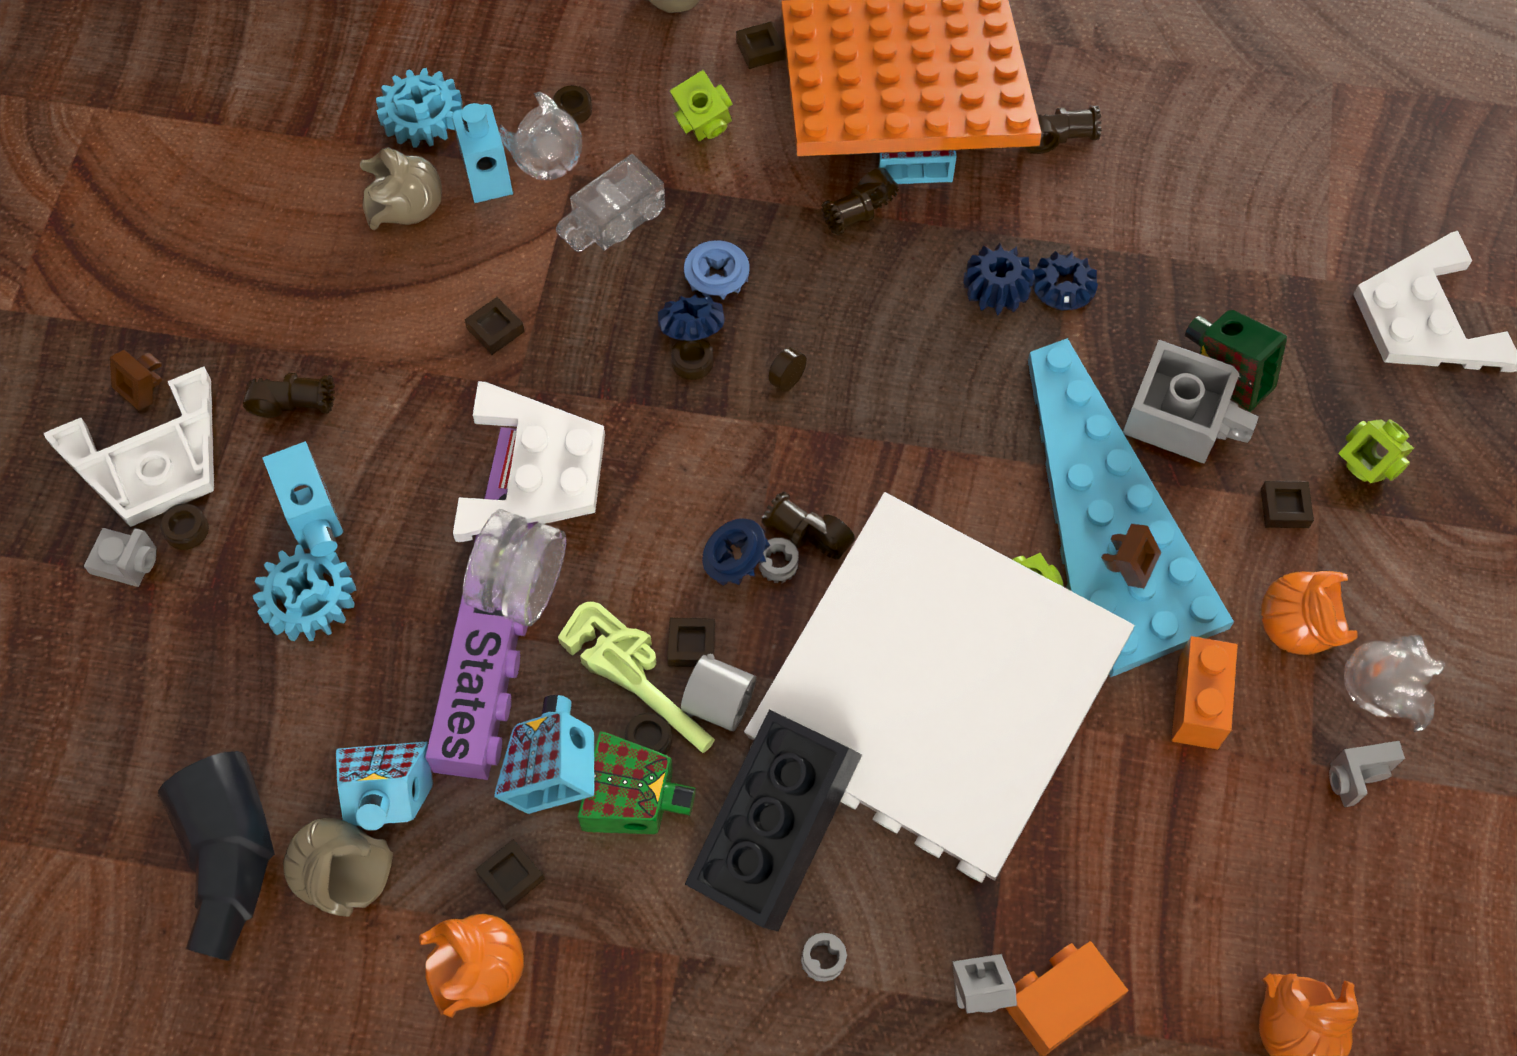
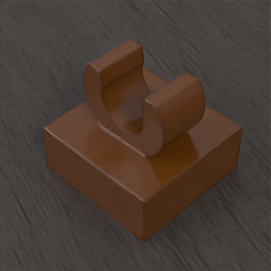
(134, 377)
(1135, 555)

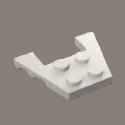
(1414, 319)
(551, 466)
(152, 468)

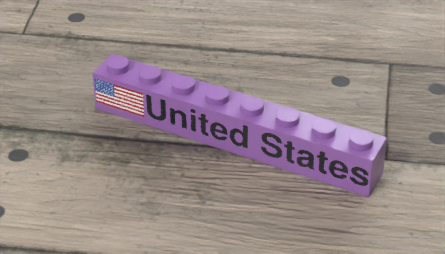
(477, 669)

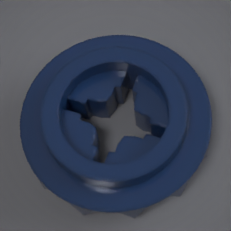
(1067, 294)
(679, 322)
(718, 555)

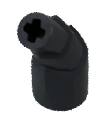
(224, 842)

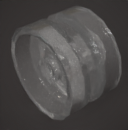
(514, 567)

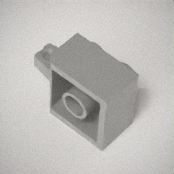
(1187, 404)

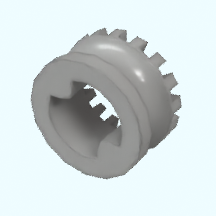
(791, 554)
(812, 966)

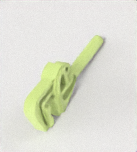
(622, 659)

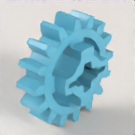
(418, 107)
(305, 593)

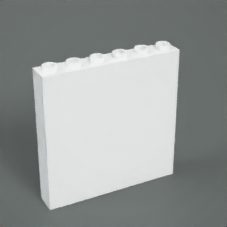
(948, 681)

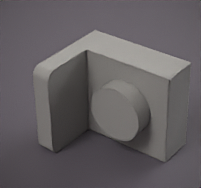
(122, 556)
(1361, 766)
(983, 984)

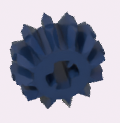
(998, 279)

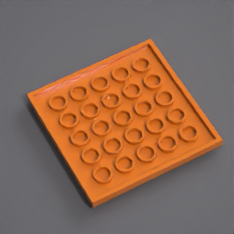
(906, 76)

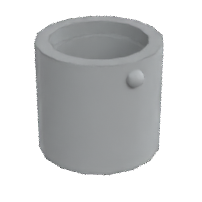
(718, 692)

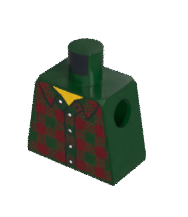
(1246, 345)

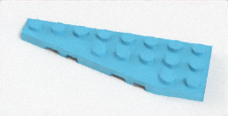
(1099, 493)

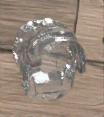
(545, 142)
(1392, 677)

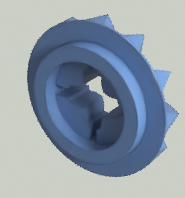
(718, 255)

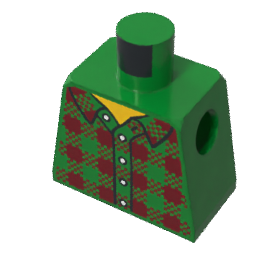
(631, 789)

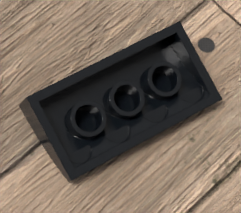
(773, 820)

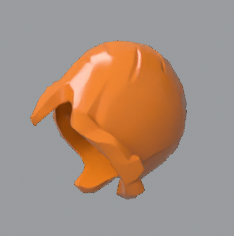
(1306, 612)
(472, 963)
(1305, 1017)

